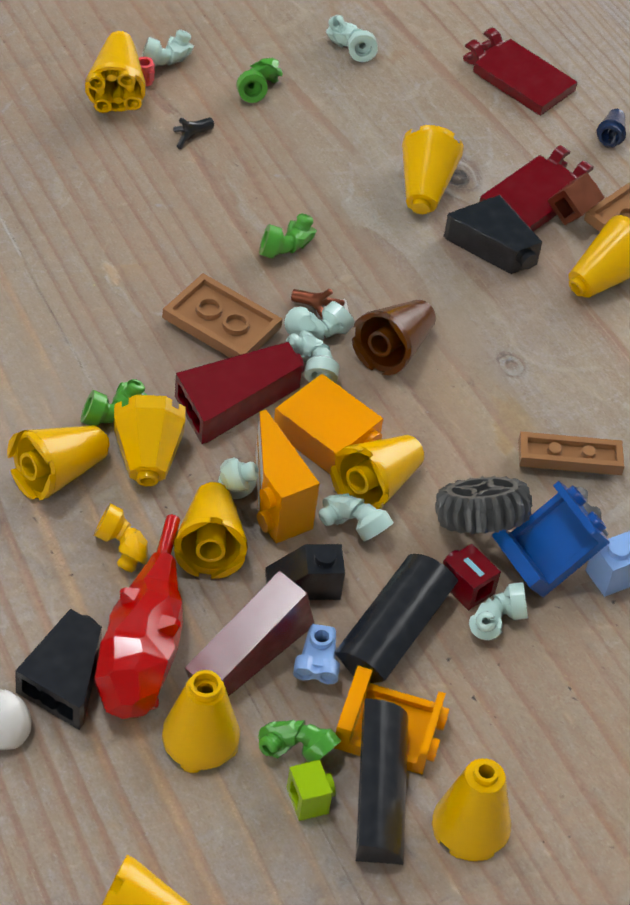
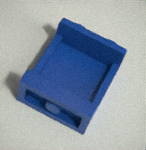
(554, 540)

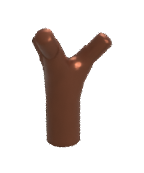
(315, 300)

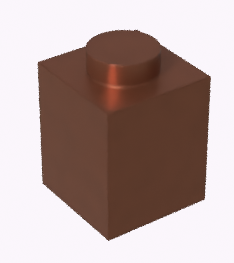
(576, 199)

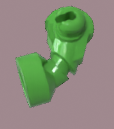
(252, 83)
(298, 235)
(97, 406)
(281, 736)

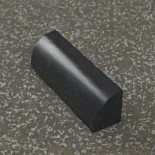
(396, 616)
(382, 783)

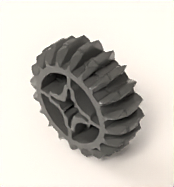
(483, 504)

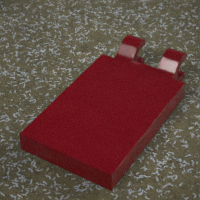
(519, 72)
(534, 184)

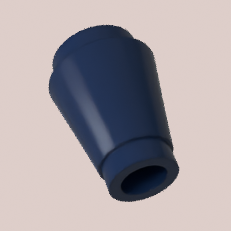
(612, 128)

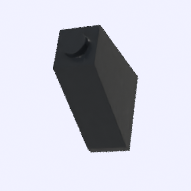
(494, 234)
(63, 668)

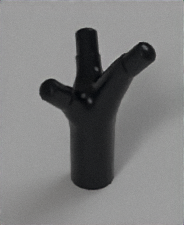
(191, 128)

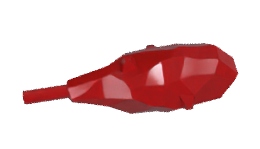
(142, 635)

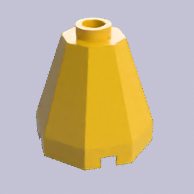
(148, 436)

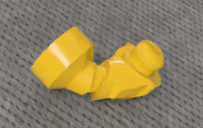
(132, 542)

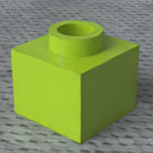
(310, 790)

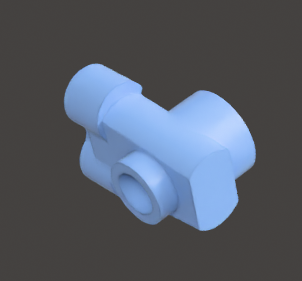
(318, 656)

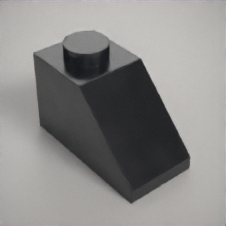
(313, 568)

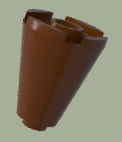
(392, 335)

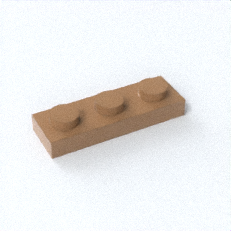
(571, 453)

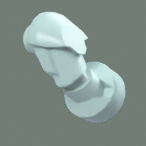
(361, 43)
(176, 50)
(335, 321)
(315, 355)
(238, 477)
(343, 507)
(487, 620)

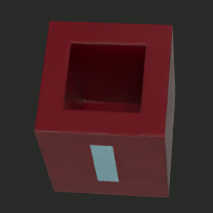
(475, 576)

